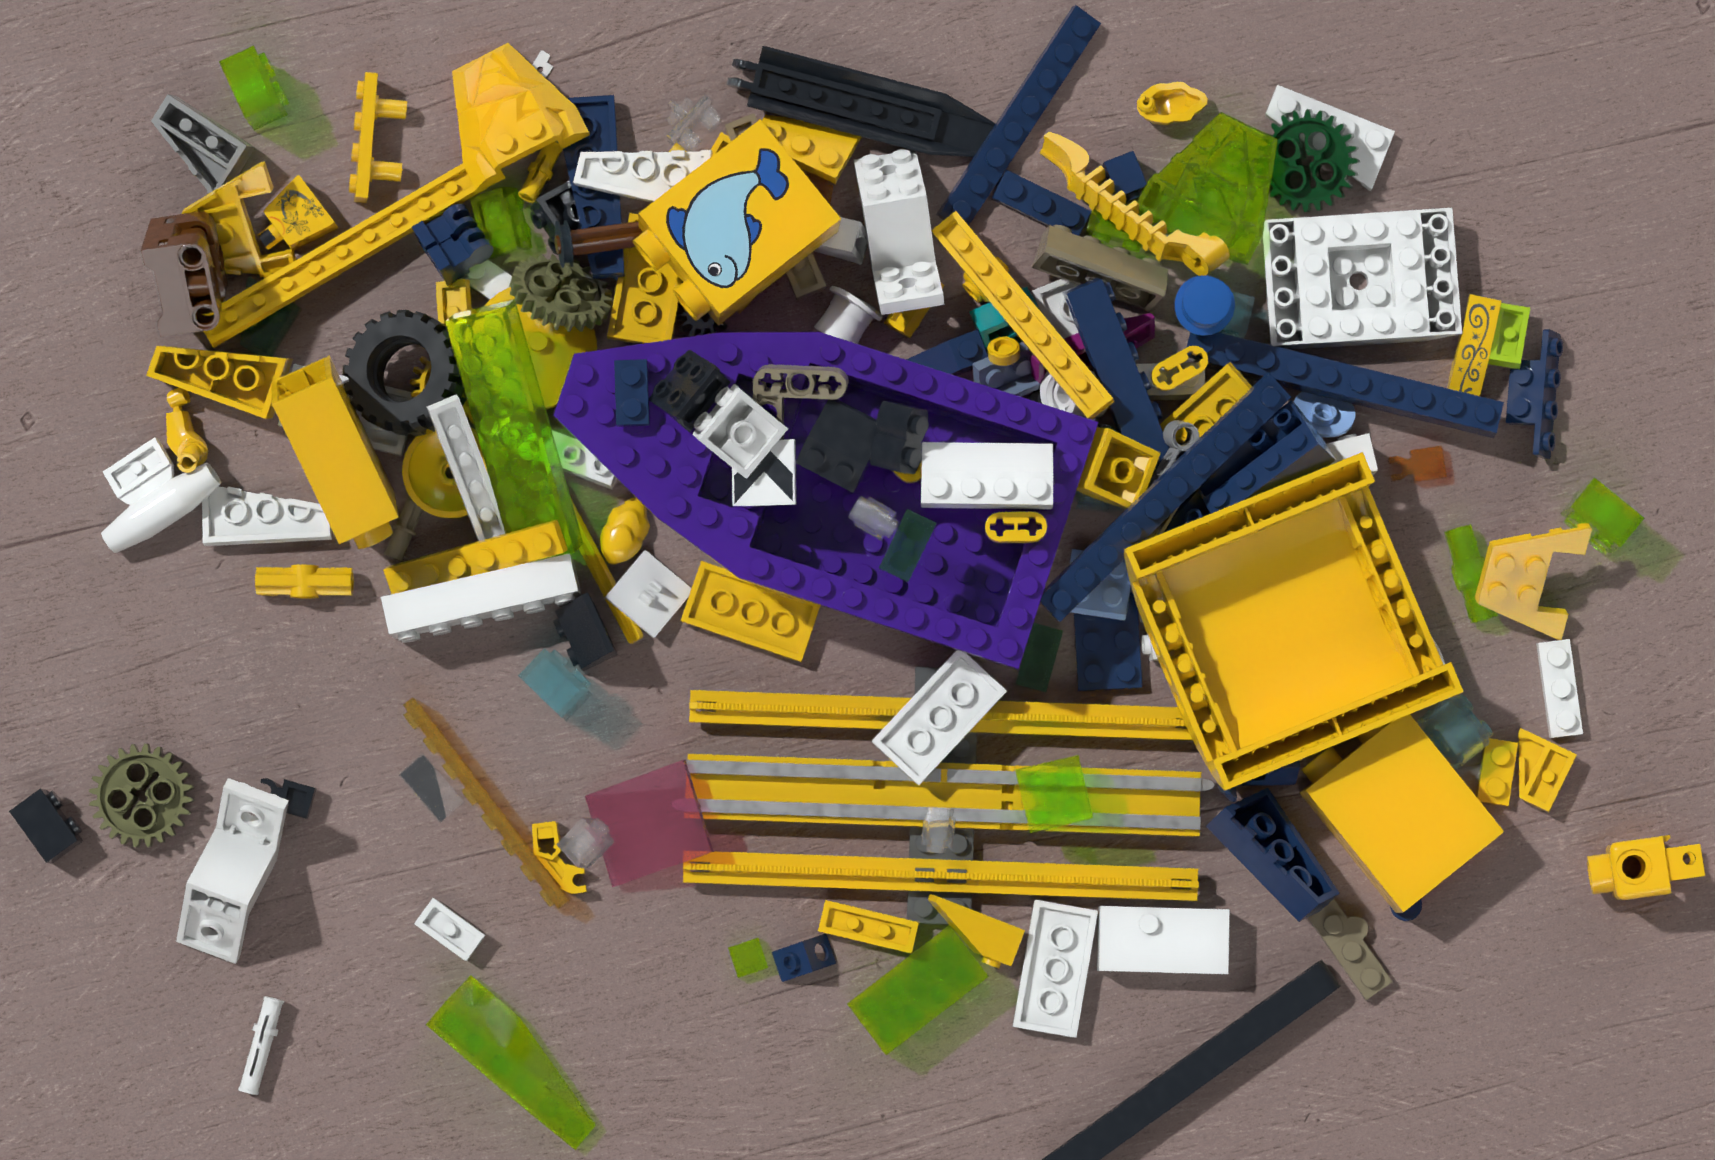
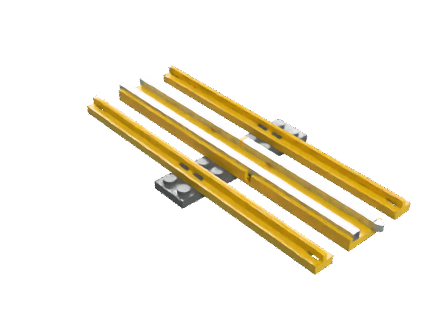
(979, 794)

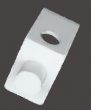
(847, 243)

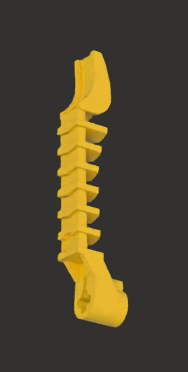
(1198, 253)

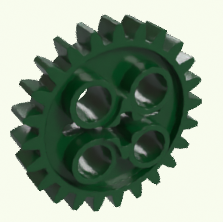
(1336, 153)

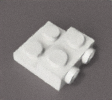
(738, 430)

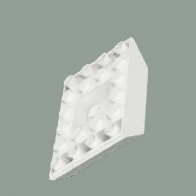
(1407, 272)

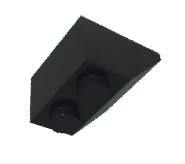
(839, 445)
(585, 632)

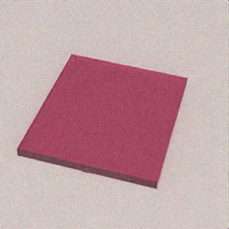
(652, 823)

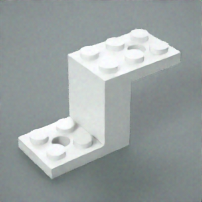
(898, 231)
(232, 870)

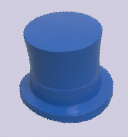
(1204, 305)

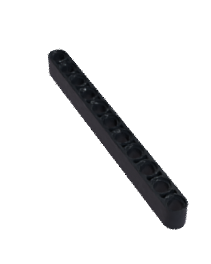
(1200, 1066)

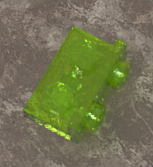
(502, 220)

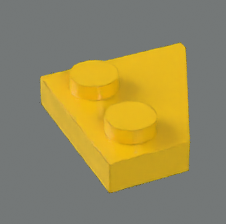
(1541, 769)

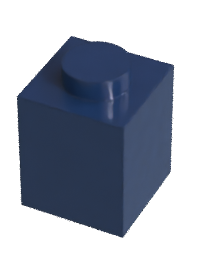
(1126, 175)

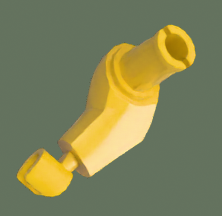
(181, 437)

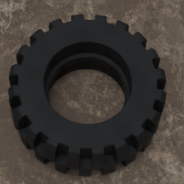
(369, 362)

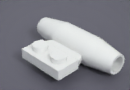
(154, 494)

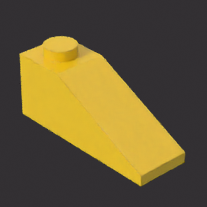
(982, 933)

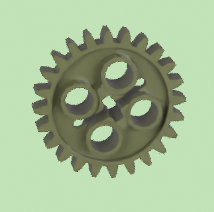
(560, 294)
(118, 778)

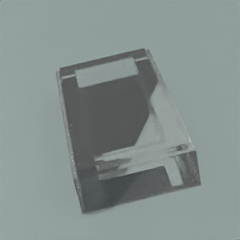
(431, 788)

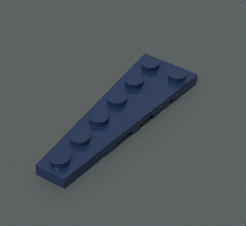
(594, 206)

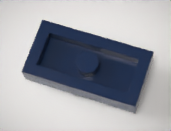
(631, 392)

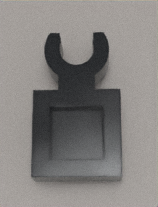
(299, 796)

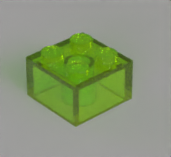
(253, 87)
(1605, 512)
(1053, 794)

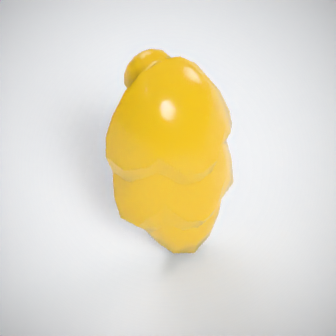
(1170, 103)
(624, 531)

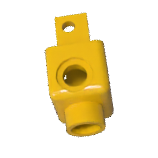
(1657, 868)

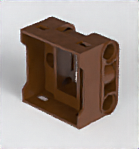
(186, 271)

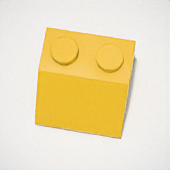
(1117, 468)

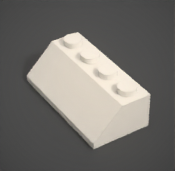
(987, 475)

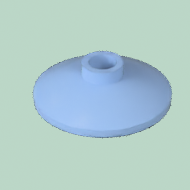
(1325, 414)

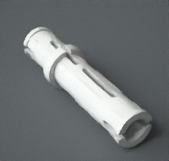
(261, 1044)

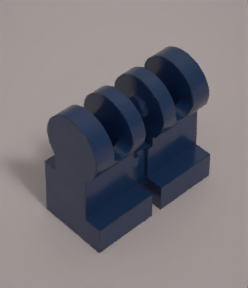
(453, 243)

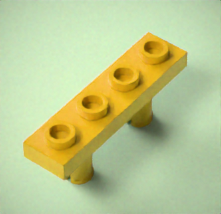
(366, 167)

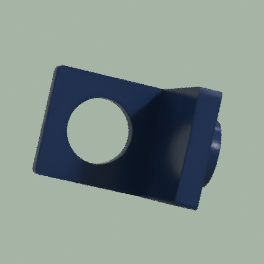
(801, 958)

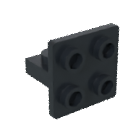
(689, 389)

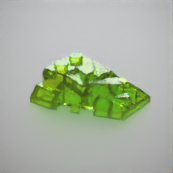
(1216, 186)

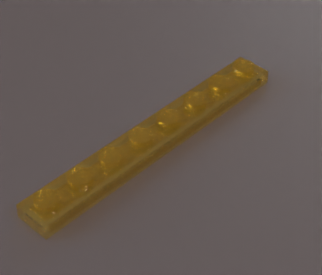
(475, 794)

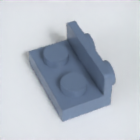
(1012, 379)

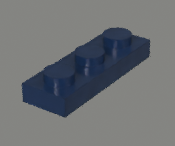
(1040, 203)

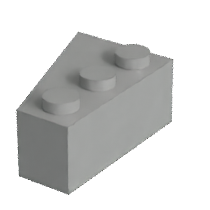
(203, 144)

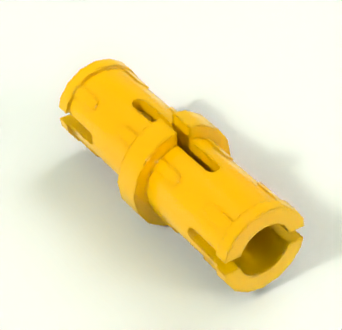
(540, 172)

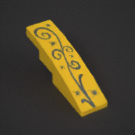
(1474, 345)

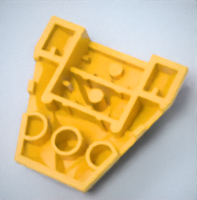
(508, 114)

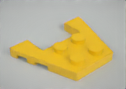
(234, 225)
(1517, 573)

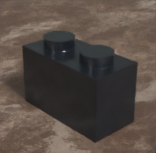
(47, 825)

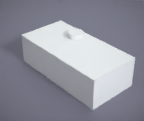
(1163, 940)

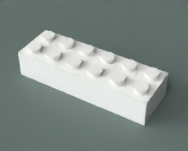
(481, 597)

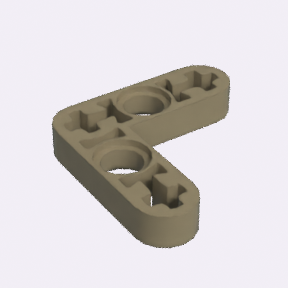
(776, 395)

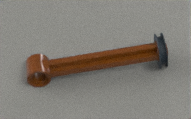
(593, 239)

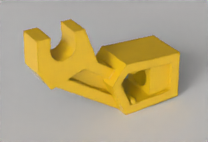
(561, 872)

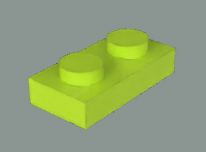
(1509, 336)

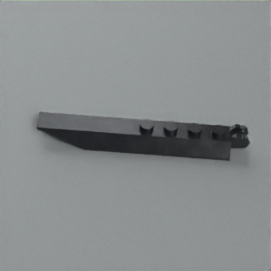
(862, 104)

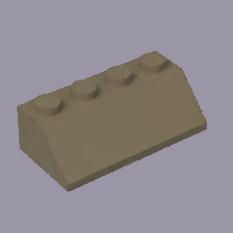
(1085, 259)

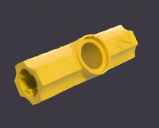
(304, 581)

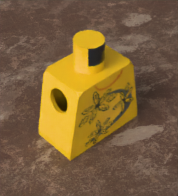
(296, 217)

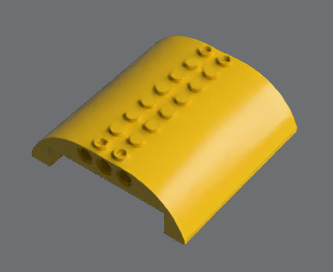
(1286, 623)

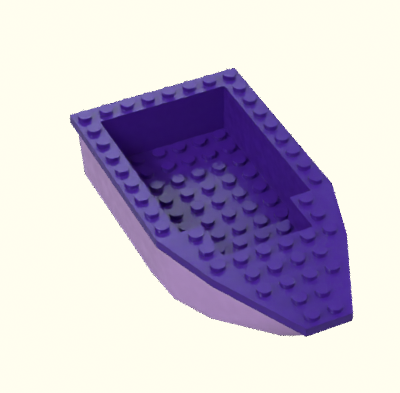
(965, 585)

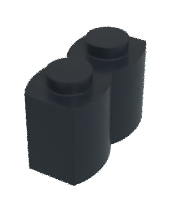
(899, 437)

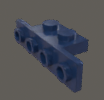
(1534, 394)

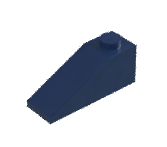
(954, 355)

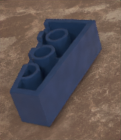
(1275, 853)

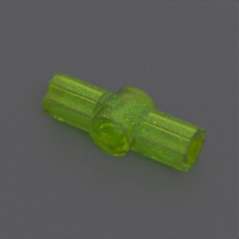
(1467, 570)

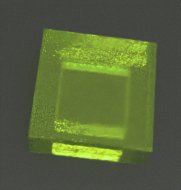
(748, 957)

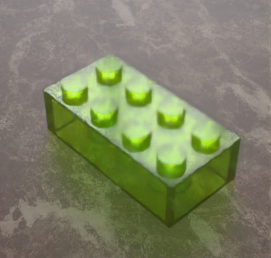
(917, 990)

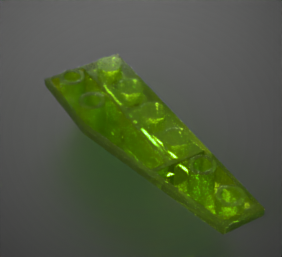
(510, 1057)

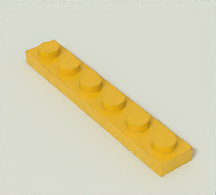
(478, 557)

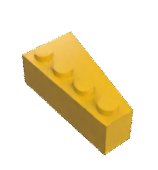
(222, 376)

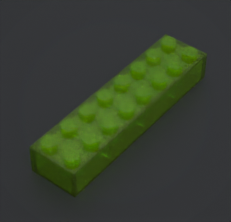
(512, 420)

